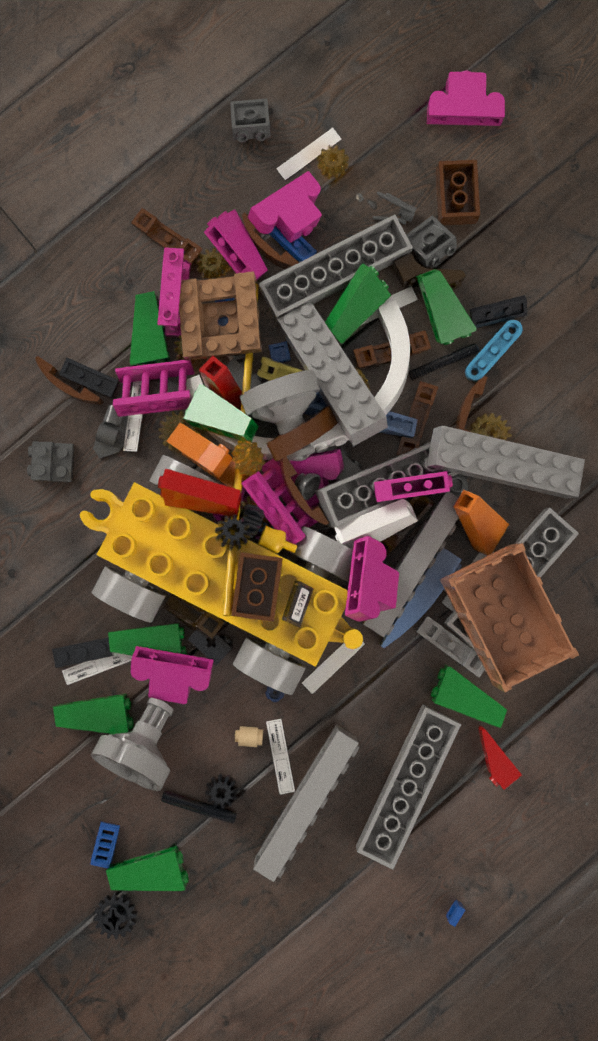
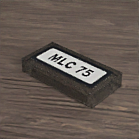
(297, 604)

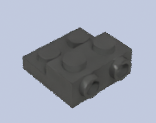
(250, 119)
(431, 242)
(51, 462)

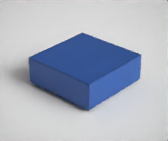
(280, 352)
(455, 913)

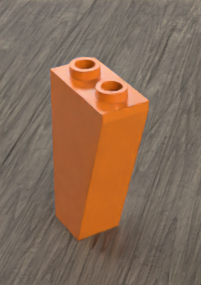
(480, 522)

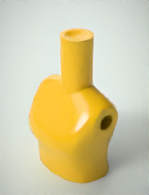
(275, 540)

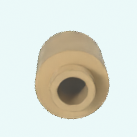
(249, 736)

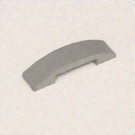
(451, 645)

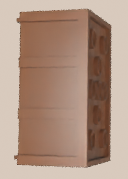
(508, 617)

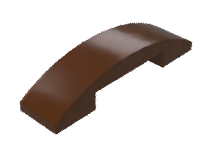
(164, 236)
(284, 261)
(381, 354)
(476, 391)
(85, 395)
(419, 410)
(302, 434)
(287, 472)

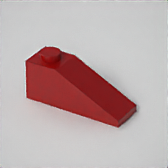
(497, 762)

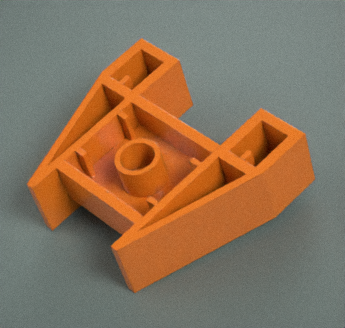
(205, 454)

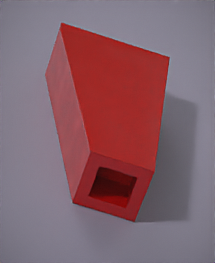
(220, 381)
(198, 494)

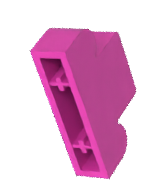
(466, 102)
(289, 209)
(325, 464)
(371, 582)
(170, 673)

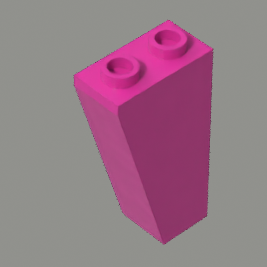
(235, 243)
(412, 486)

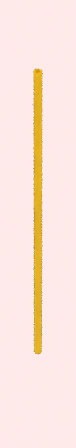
(229, 583)

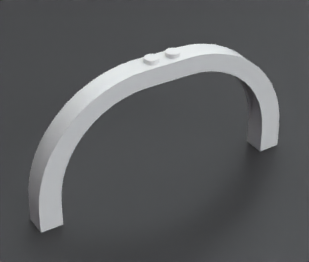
(398, 337)

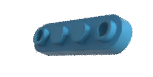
(493, 350)

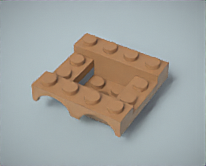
(199, 322)

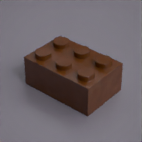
(457, 192)
(257, 586)

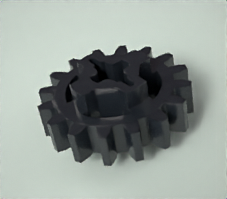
(109, 922)

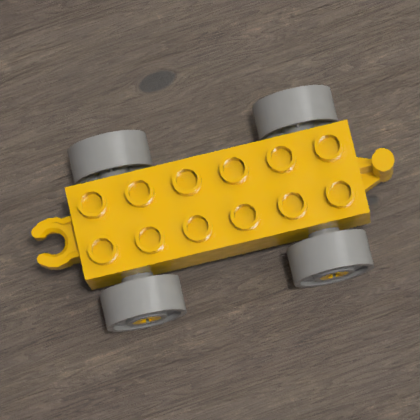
(183, 557)

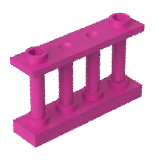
(173, 273)
(156, 402)
(273, 509)

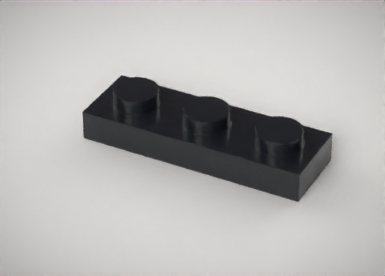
(499, 311)
(89, 378)
(82, 652)

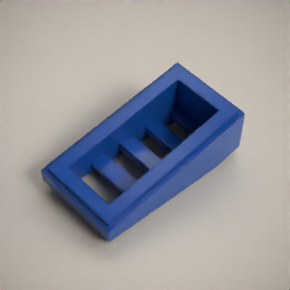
(103, 862)

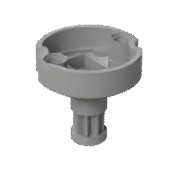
(283, 403)
(135, 753)

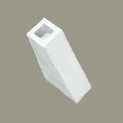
(377, 523)

